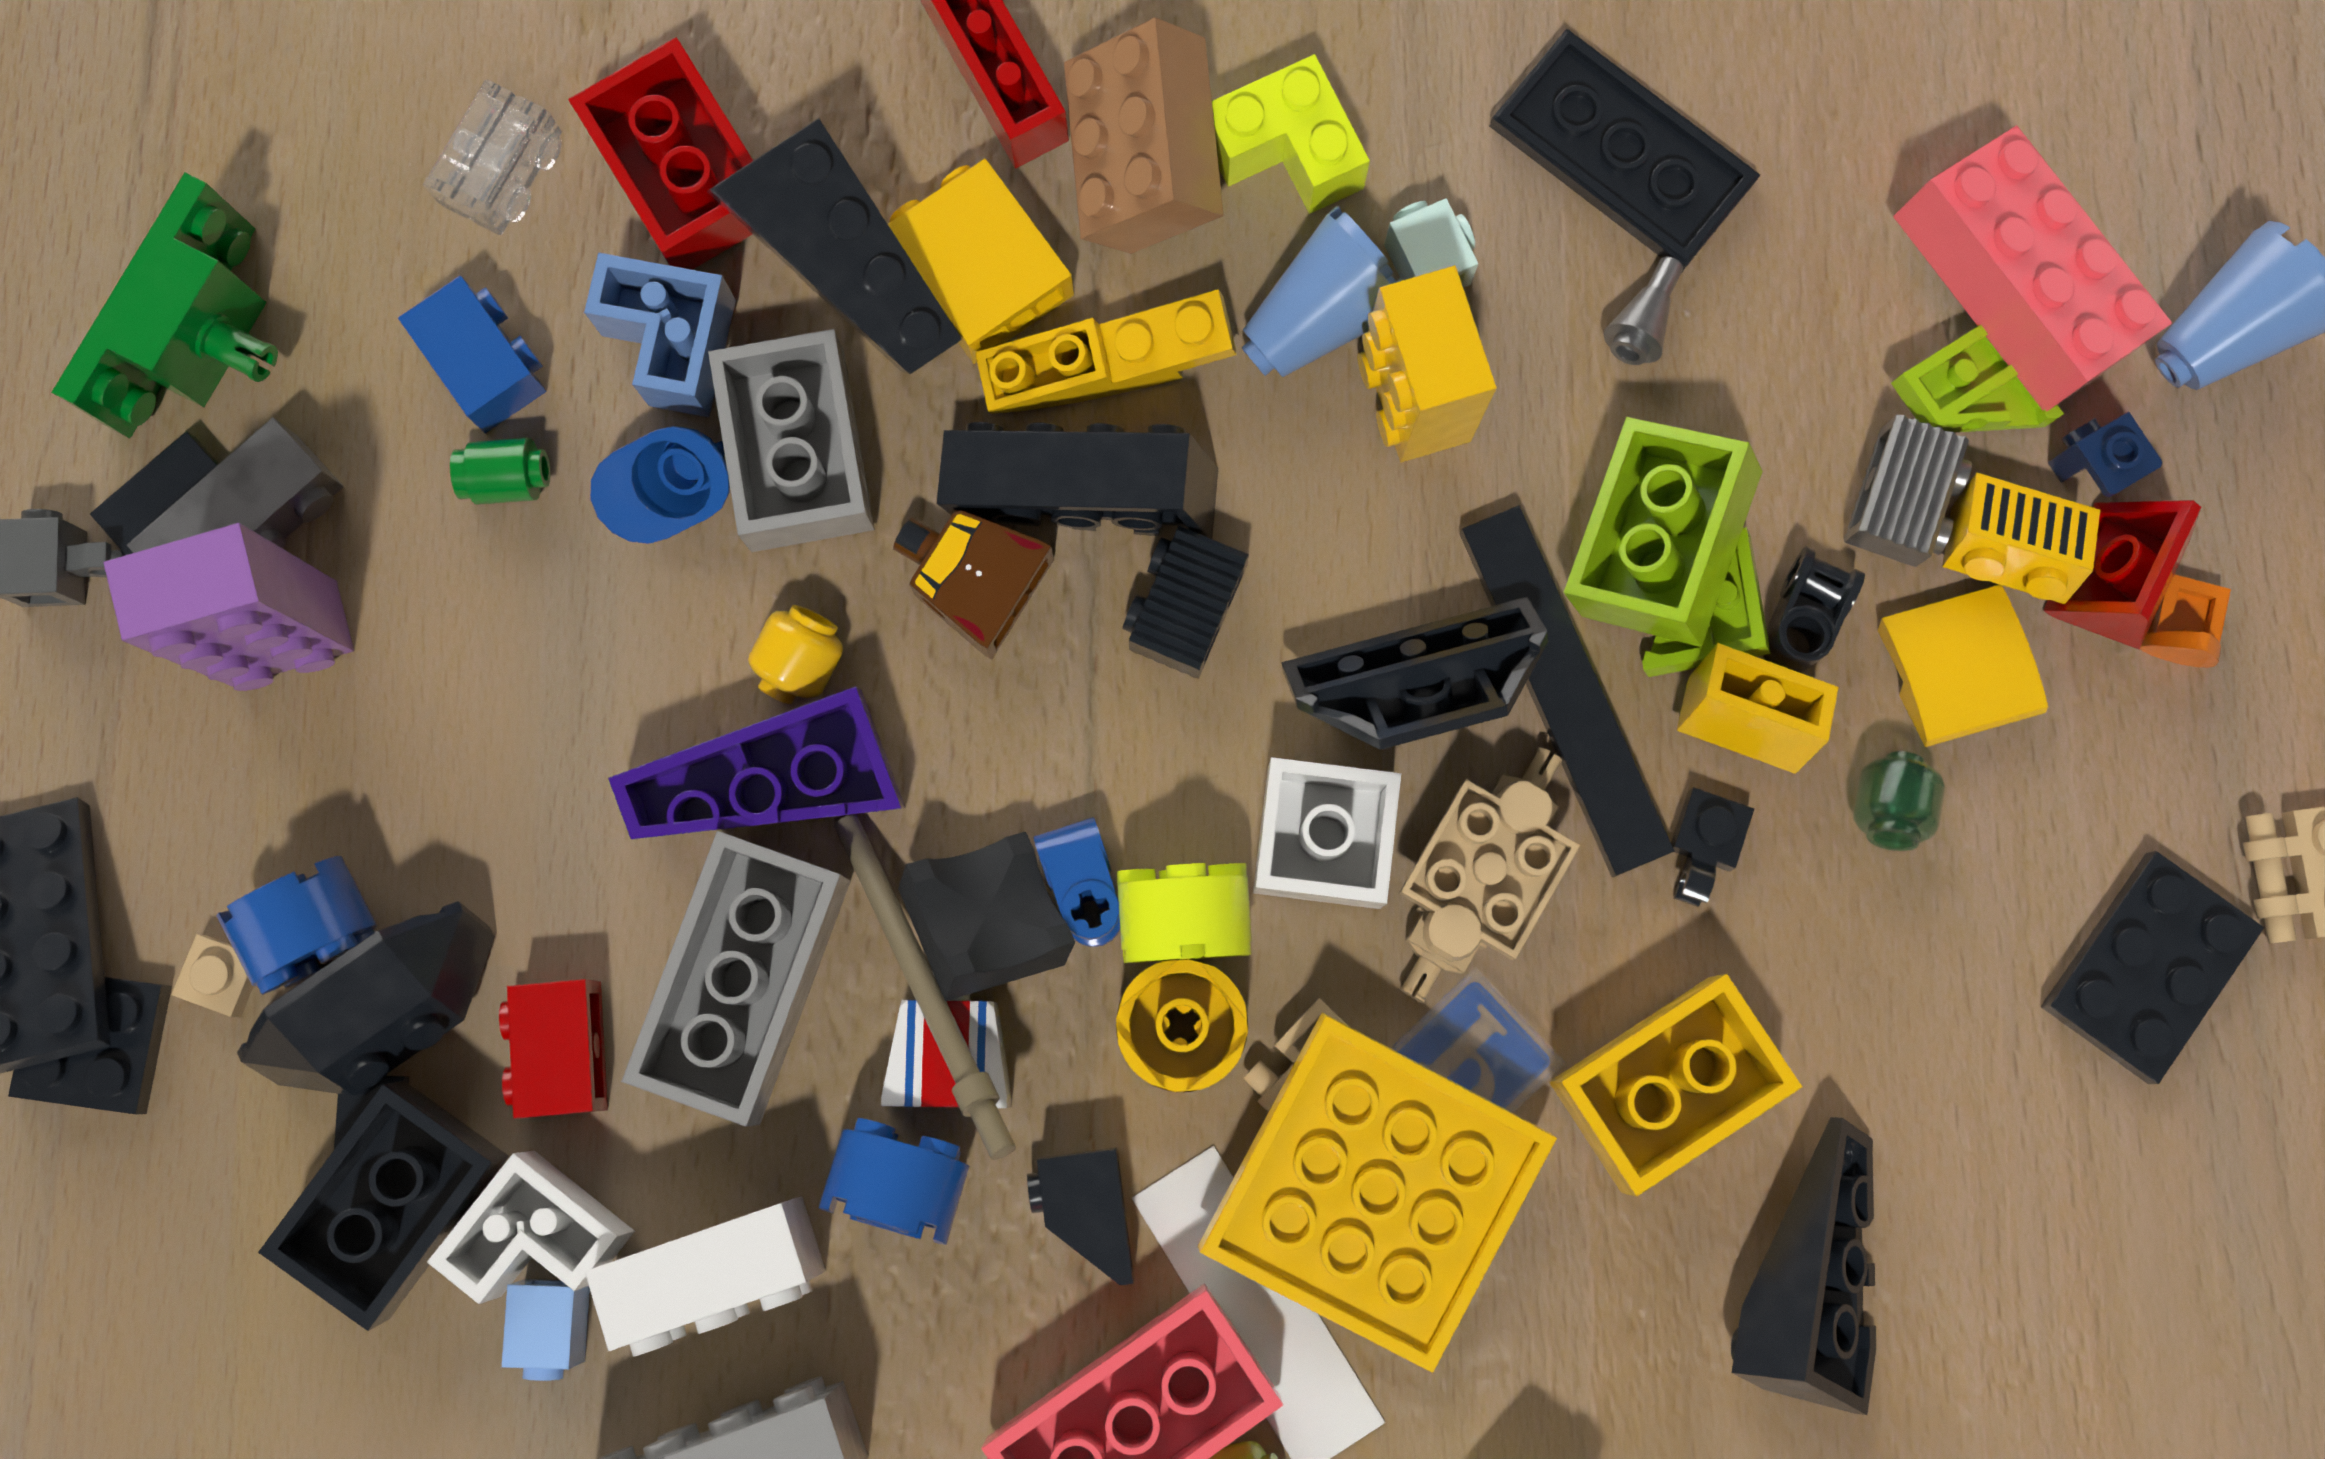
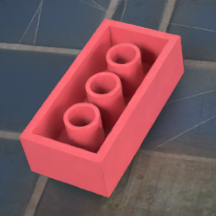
(2031, 268)
(1162, 1393)

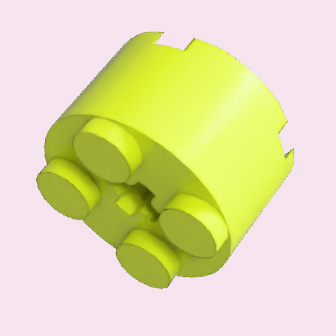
(1184, 912)

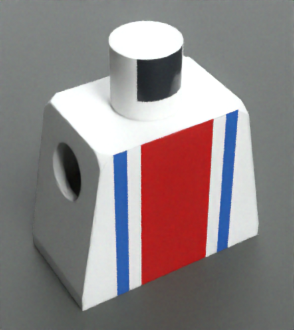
(917, 1069)

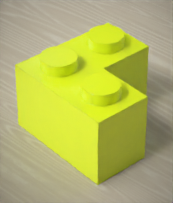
(1295, 122)

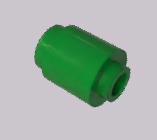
(499, 471)

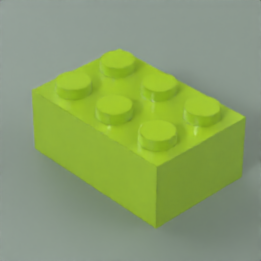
(1664, 530)

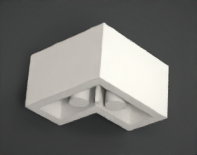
(524, 1216)

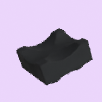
(985, 917)

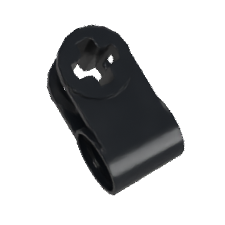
(1814, 602)

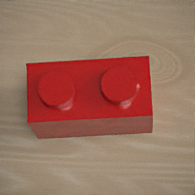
(554, 1048)

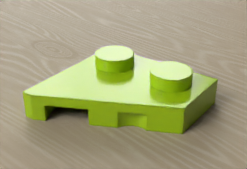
(1970, 390)
(1736, 620)

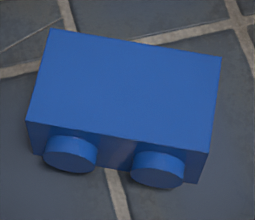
(473, 354)

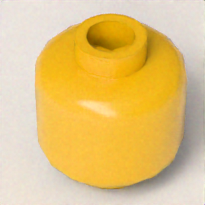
(795, 654)

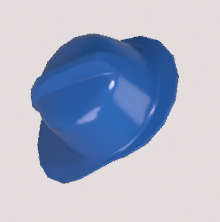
(660, 484)

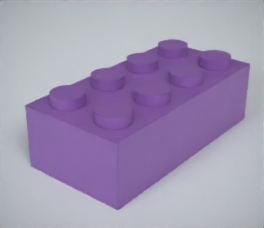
(229, 607)

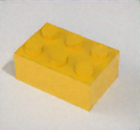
(1426, 365)
(1675, 1084)

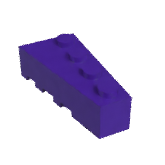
(779, 770)

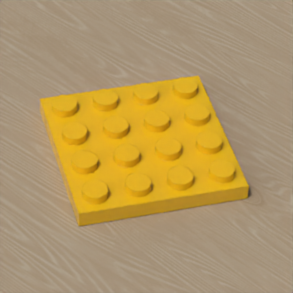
(1376, 1192)

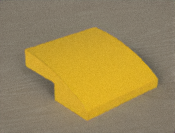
(1963, 665)

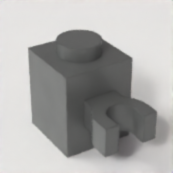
(48, 560)

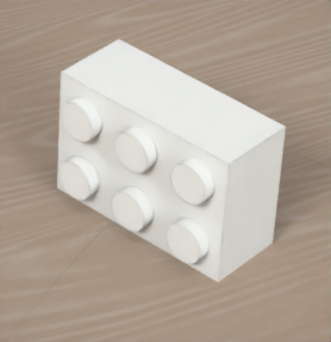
(706, 1278)

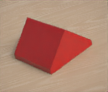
(2132, 569)

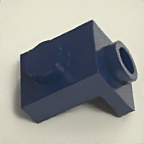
(2111, 454)

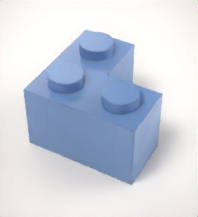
(674, 317)

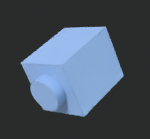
(544, 1328)

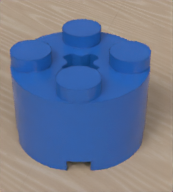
(295, 922)
(895, 1182)

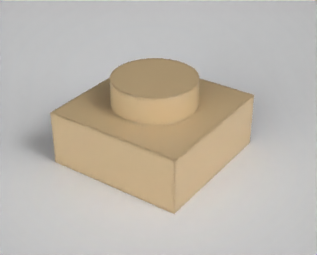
(213, 977)

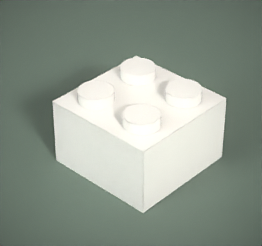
(1327, 833)

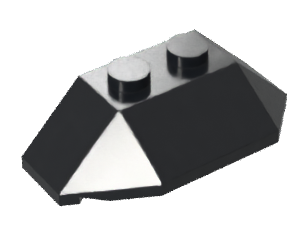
(1423, 676)
(372, 1005)

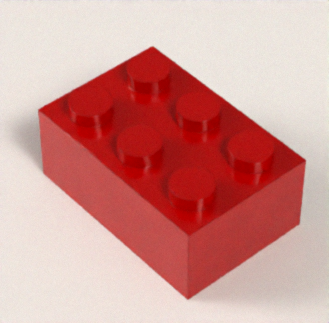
(666, 150)

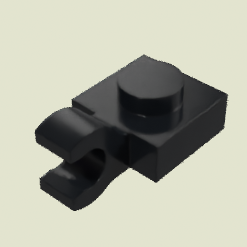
(1711, 836)

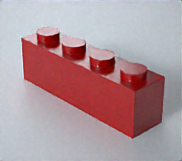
(1002, 75)

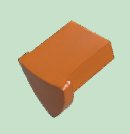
(2188, 623)

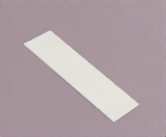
(1320, 1393)

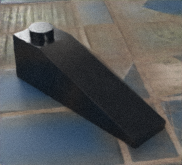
(1805, 1308)

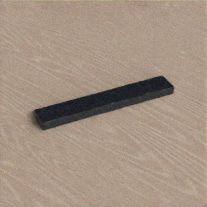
(1571, 698)

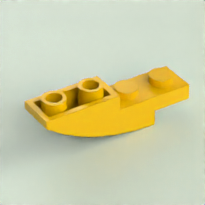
(1105, 358)

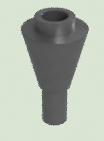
(1640, 327)

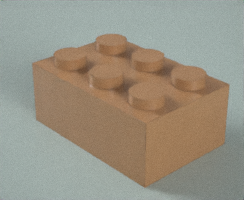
(1143, 137)

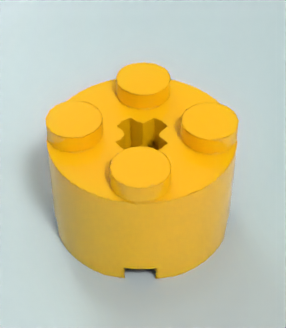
(1183, 987)

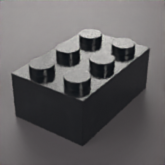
(383, 1204)

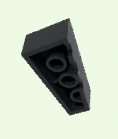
(831, 234)
(1079, 477)

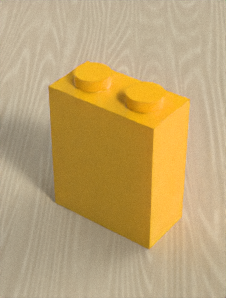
(981, 257)

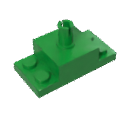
(171, 316)

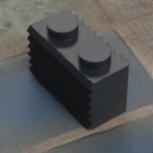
(1186, 600)

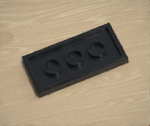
(1624, 149)

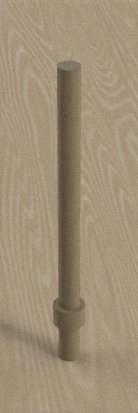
(972, 1088)

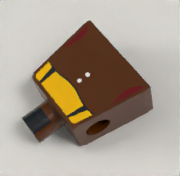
(974, 574)

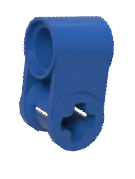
(1079, 873)

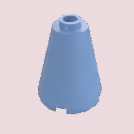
(1319, 298)
(2248, 312)

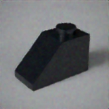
(1086, 1207)

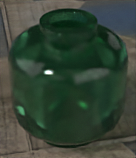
(1899, 801)

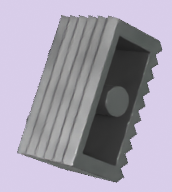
(1909, 491)

